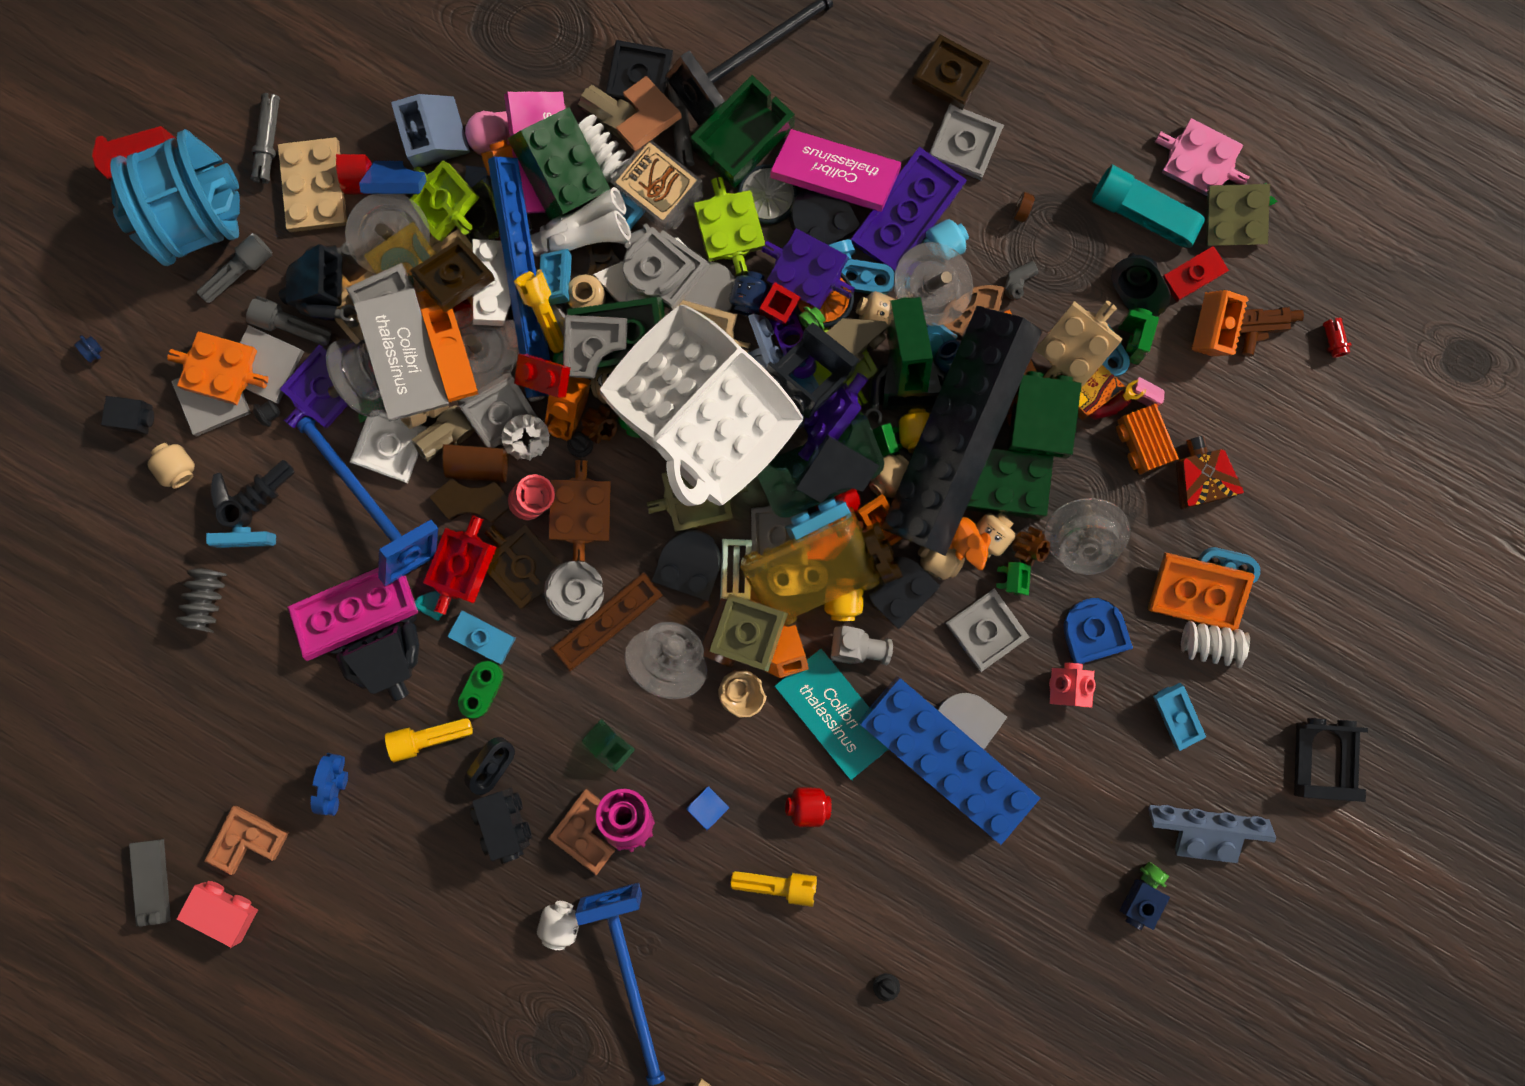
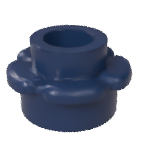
(89, 348)

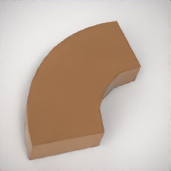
(984, 296)

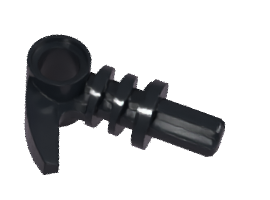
(249, 500)

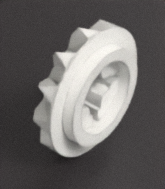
(513, 431)

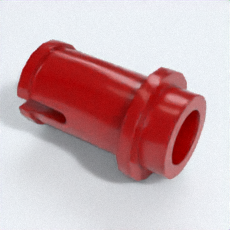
(1336, 338)

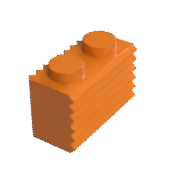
(1219, 323)
(1147, 439)

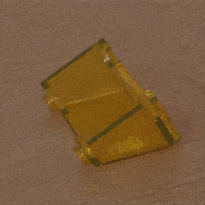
(812, 569)

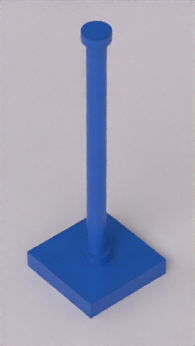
(404, 551)
(609, 906)

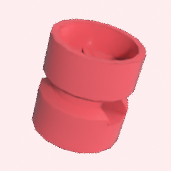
(531, 497)

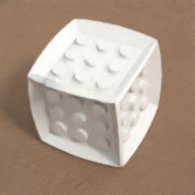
(701, 406)

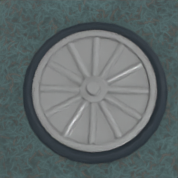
(771, 196)

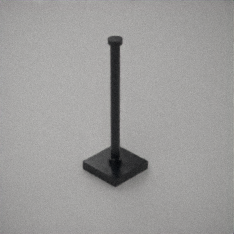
(696, 87)

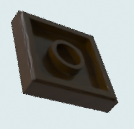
(950, 72)
(452, 275)

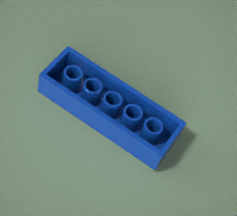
(949, 760)

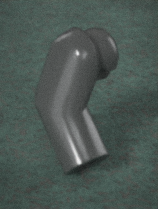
(1016, 278)

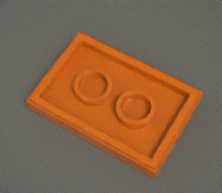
(1200, 591)

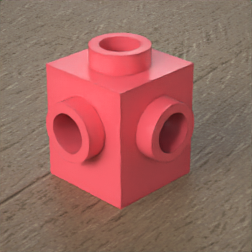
(1072, 686)

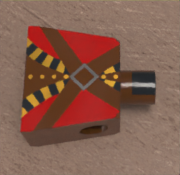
(1205, 476)

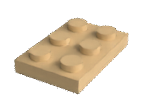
(311, 185)

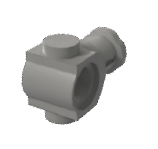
(854, 646)

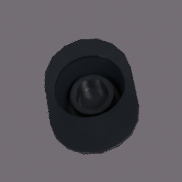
(1141, 284)

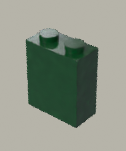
(909, 345)
(1045, 415)

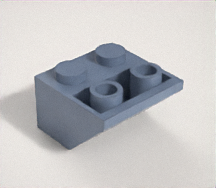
(430, 128)

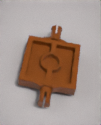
(580, 511)

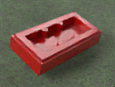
(1195, 273)

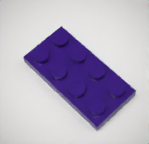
(913, 206)

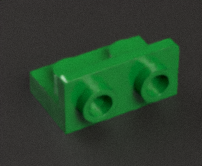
(1143, 327)

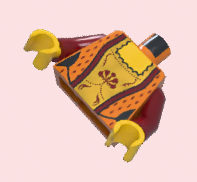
(1104, 396)

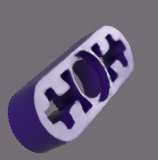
(782, 333)

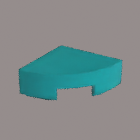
(427, 603)

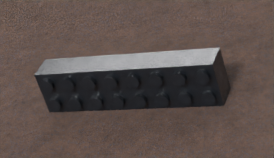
(962, 429)

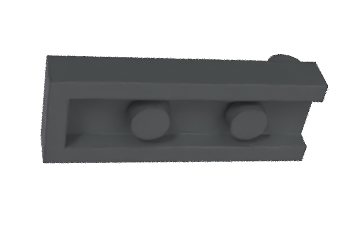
(150, 882)

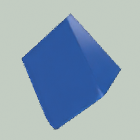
(707, 808)

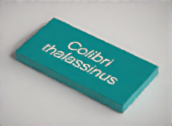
(832, 713)

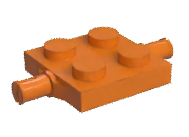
(217, 368)

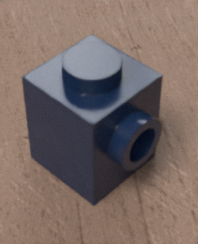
(1143, 905)

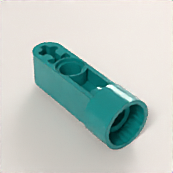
(1144, 205)

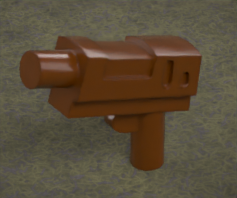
(1260, 322)

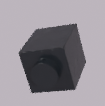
(127, 415)

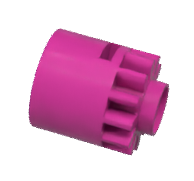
(616, 808)

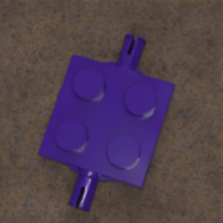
(808, 268)
(309, 392)
(833, 416)

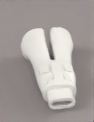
(593, 223)

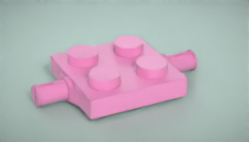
(1201, 157)

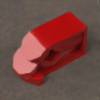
(124, 146)

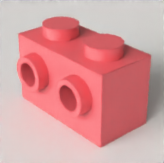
(218, 913)

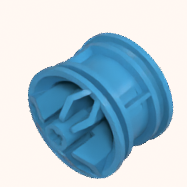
(175, 197)

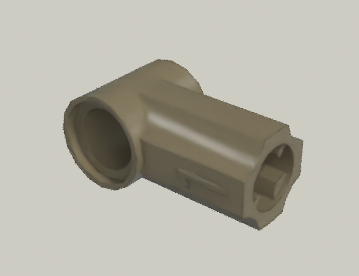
(606, 108)
(449, 428)

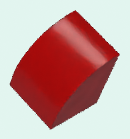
(351, 170)
(779, 304)

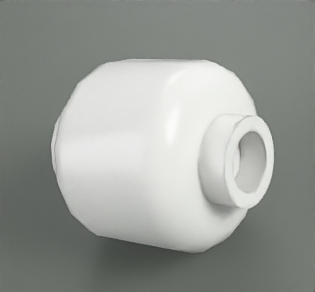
(558, 926)

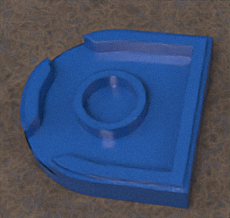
(1095, 630)

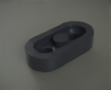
(491, 763)

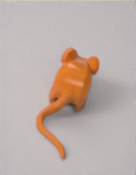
(971, 544)

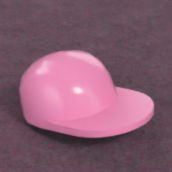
(486, 129)

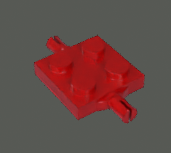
(459, 565)

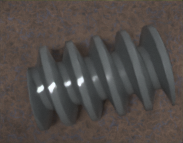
(200, 599)

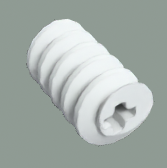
(604, 153)
(1216, 643)

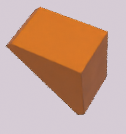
(876, 512)

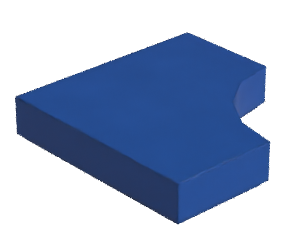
(391, 178)

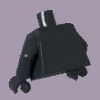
(382, 659)

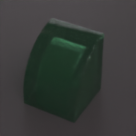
(608, 745)

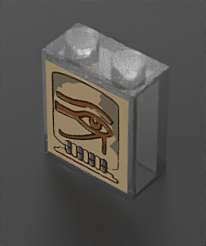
(658, 186)

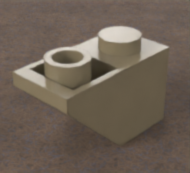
(858, 335)

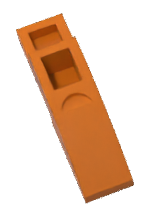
(447, 349)

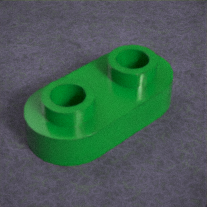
(481, 690)

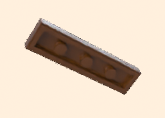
(607, 622)

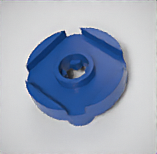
(329, 780)

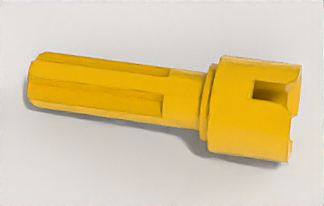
(535, 293)
(406, 743)
(797, 889)

